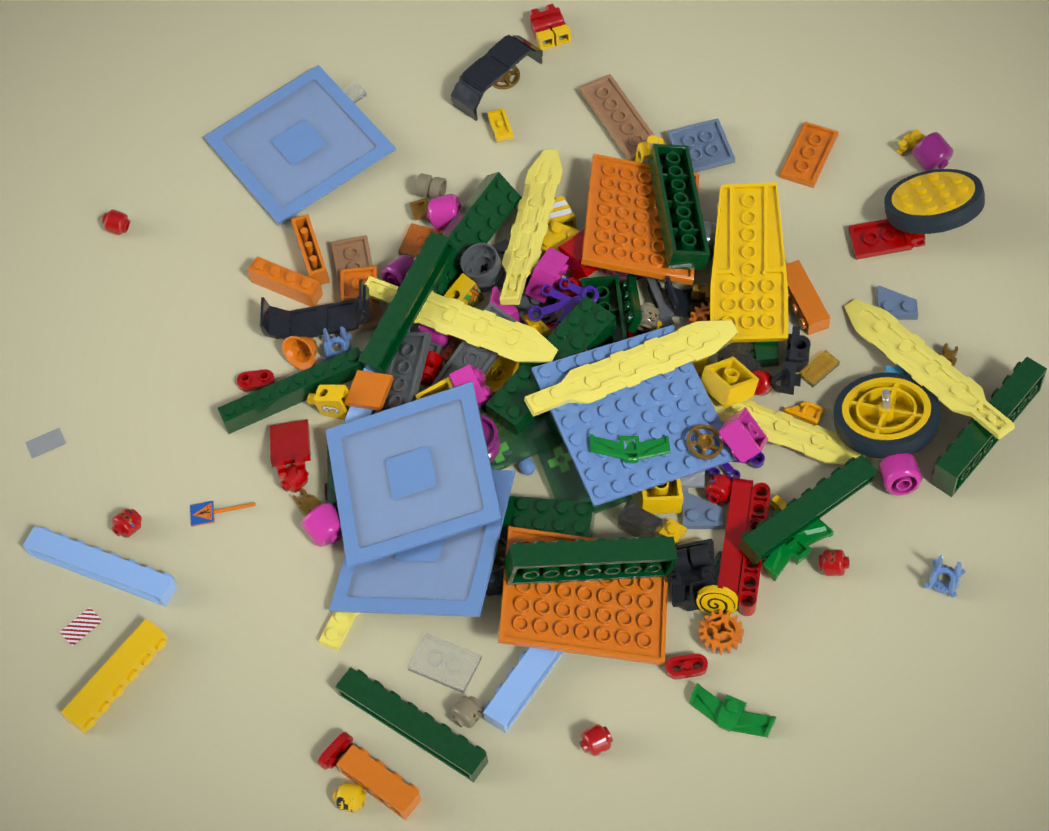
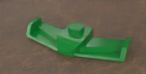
(633, 452)
(795, 549)
(730, 713)

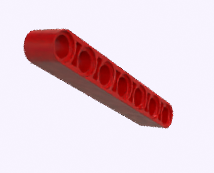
(735, 527)
(752, 575)

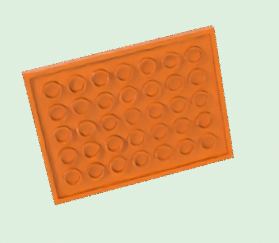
(624, 221)
(585, 617)

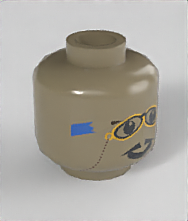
(649, 317)
(467, 712)

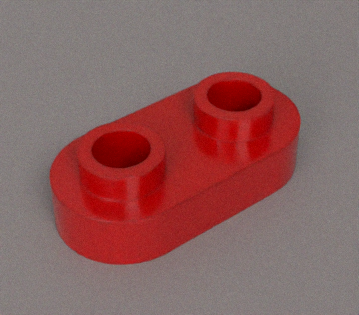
(255, 380)
(685, 664)
(331, 755)

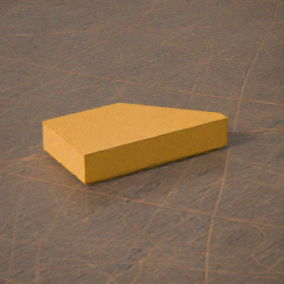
(806, 412)

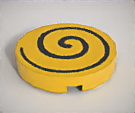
(715, 599)

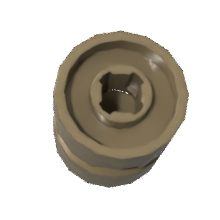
(430, 186)

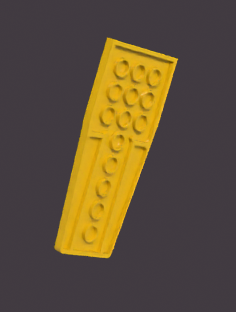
(750, 263)

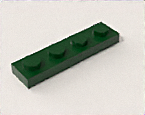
(631, 302)

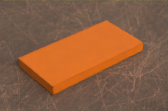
(809, 154)

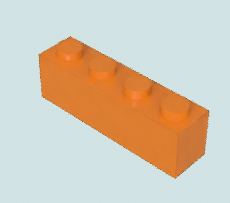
(310, 249)
(285, 281)
(805, 300)
(379, 781)

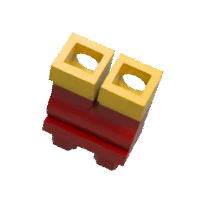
(549, 26)

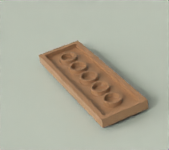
(616, 114)
(356, 254)

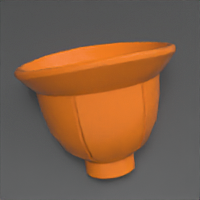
(300, 351)

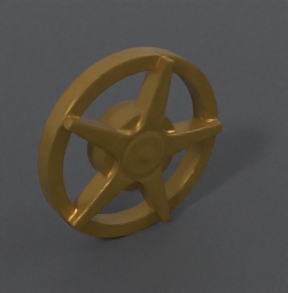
(506, 78)
(704, 442)

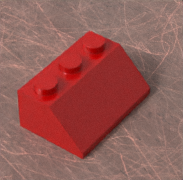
(573, 249)

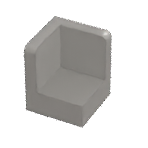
(693, 481)

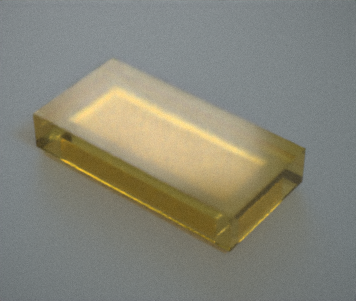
(819, 368)

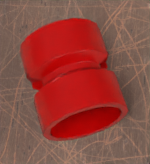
(432, 367)

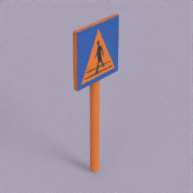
(204, 512)

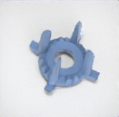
(330, 342)
(954, 574)

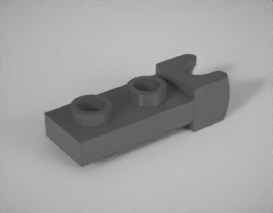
(660, 302)

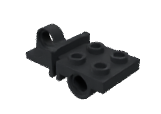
(795, 361)
(692, 572)

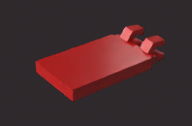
(881, 238)
(290, 445)

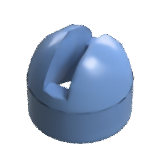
(527, 466)

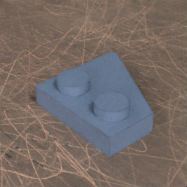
(897, 304)
(701, 513)

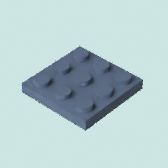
(706, 144)

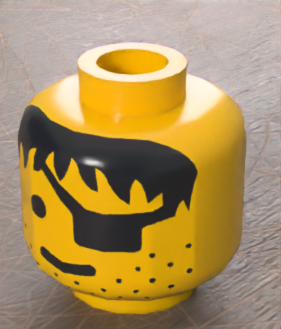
(349, 797)

